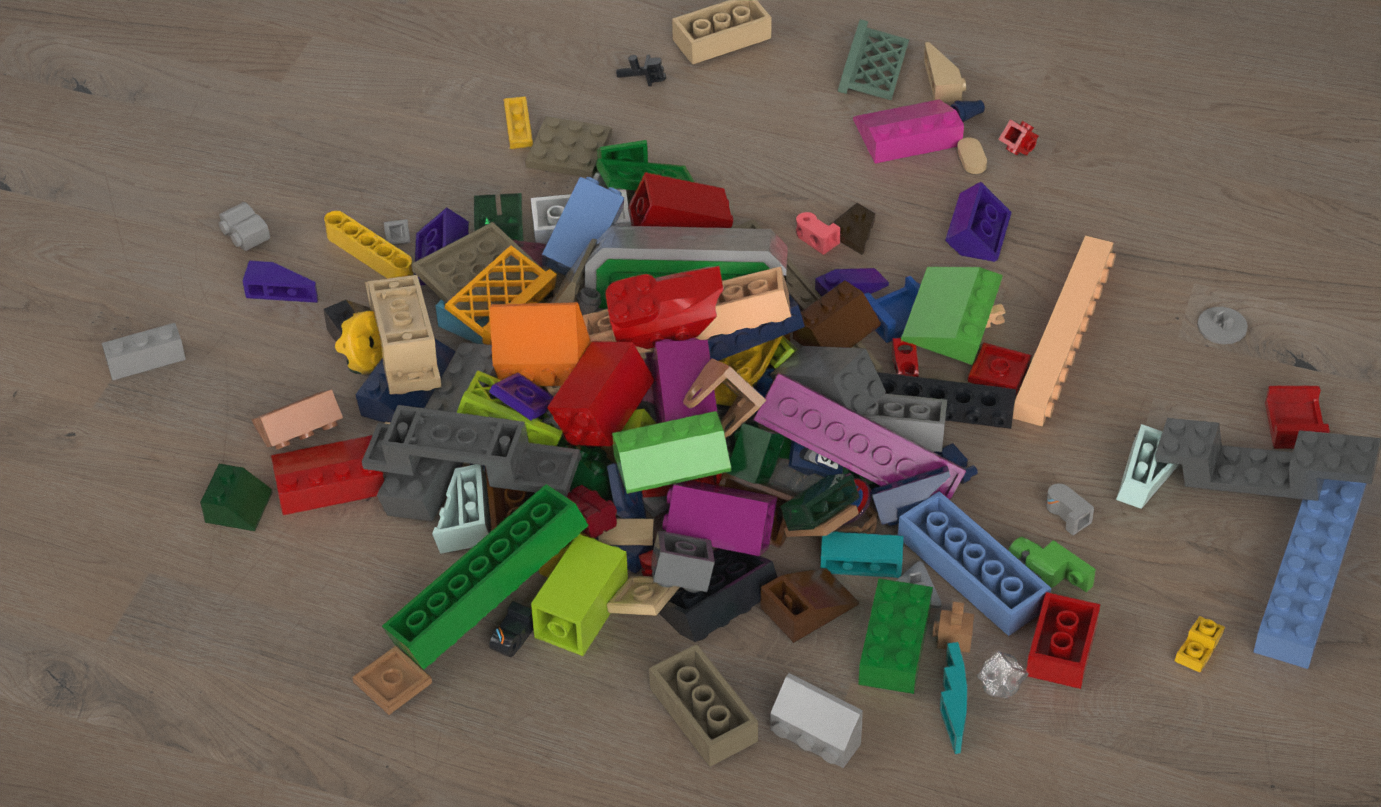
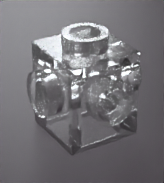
(1002, 675)

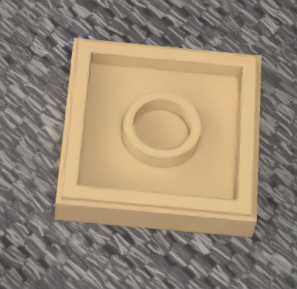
(640, 597)

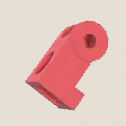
(817, 233)

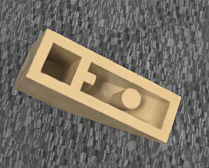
(943, 76)

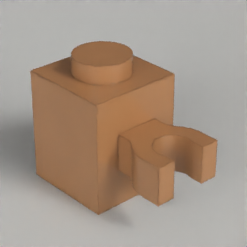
(954, 627)

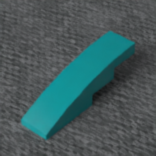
(954, 698)

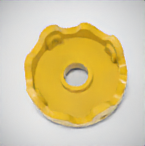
(356, 345)

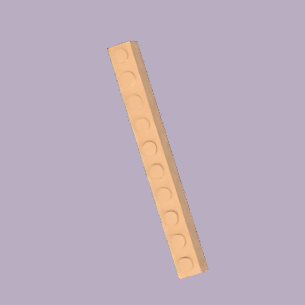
(1064, 332)

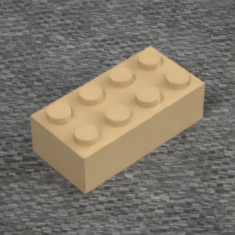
(721, 29)

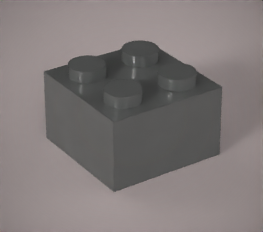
(682, 561)

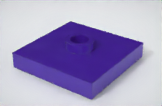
(522, 395)

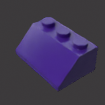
(978, 224)
(438, 233)

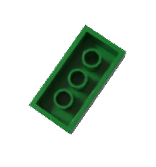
(895, 636)

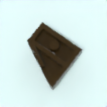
(855, 227)

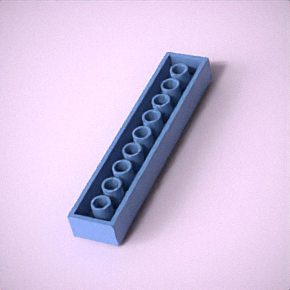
(1309, 573)

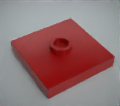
(999, 367)

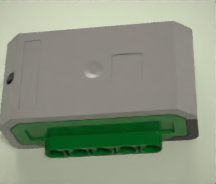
(671, 250)

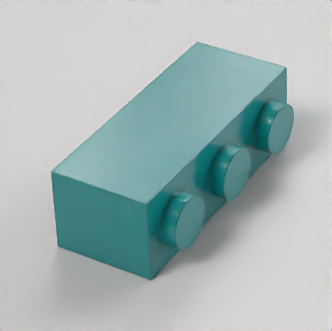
(862, 554)

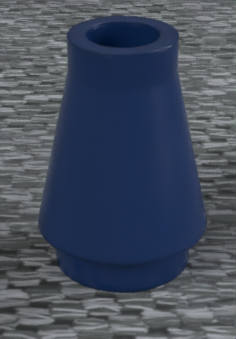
(968, 109)

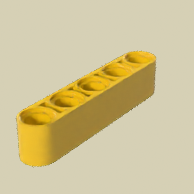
(367, 246)

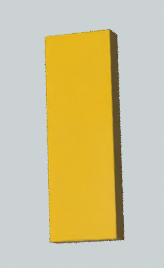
(518, 122)

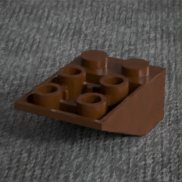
(805, 601)

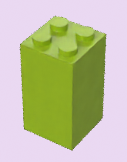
(576, 594)

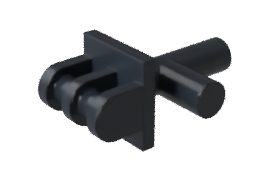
(652, 69)

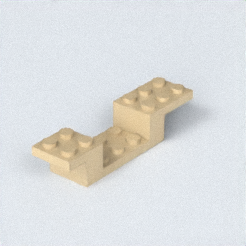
(404, 334)

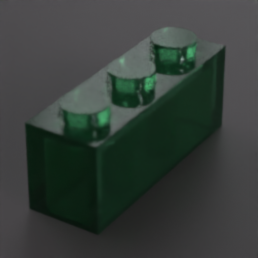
(820, 502)

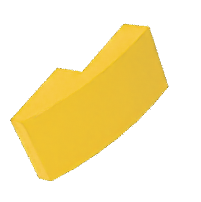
(1199, 644)

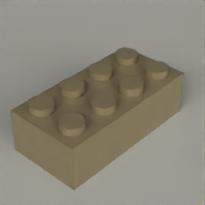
(703, 705)

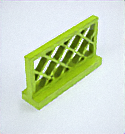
(479, 403)

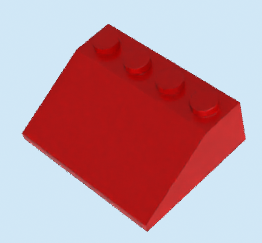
(324, 475)

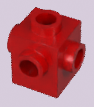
(1019, 137)

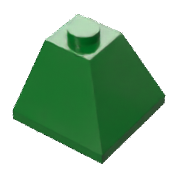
(626, 151)

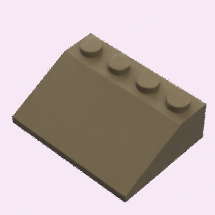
(574, 279)

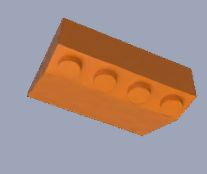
(537, 340)

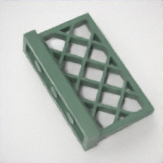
(858, 57)

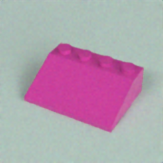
(910, 130)

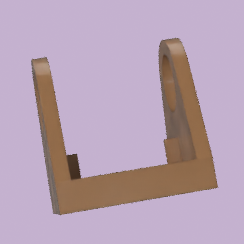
(747, 399)

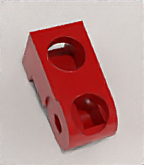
(905, 360)

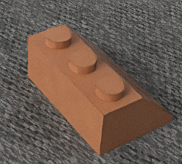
(298, 419)

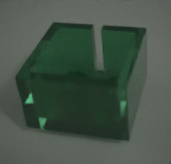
(512, 217)

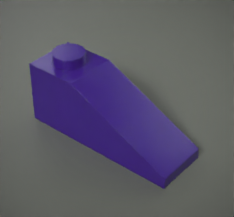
(863, 278)
(276, 282)

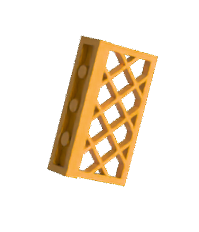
(533, 293)

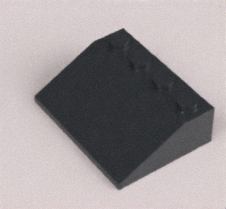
(731, 592)

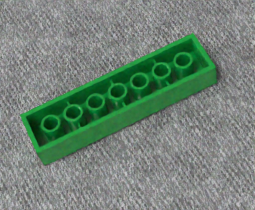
(485, 576)

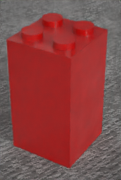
(679, 203)
(601, 393)

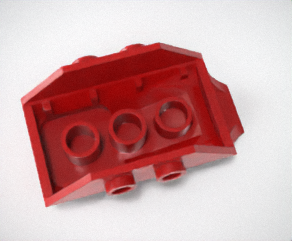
(663, 307)

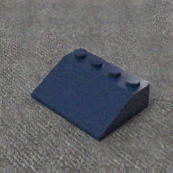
(374, 395)

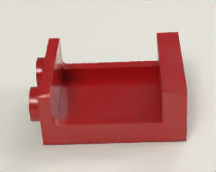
(1293, 410)

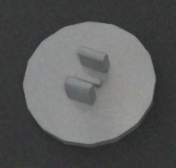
(1222, 325)

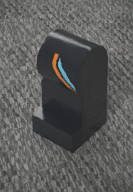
(513, 630)

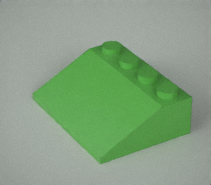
(952, 310)

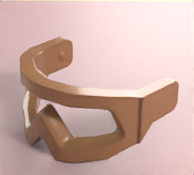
(873, 521)

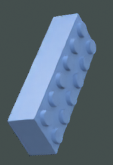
(973, 562)

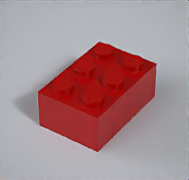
(1063, 640)

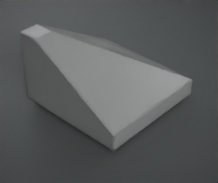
(397, 232)

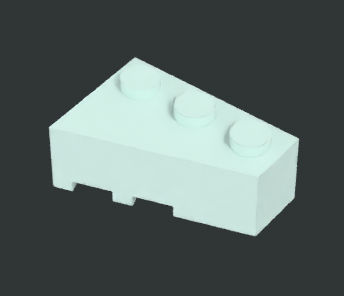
(1142, 473)
(466, 511)

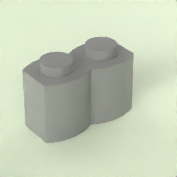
(244, 226)

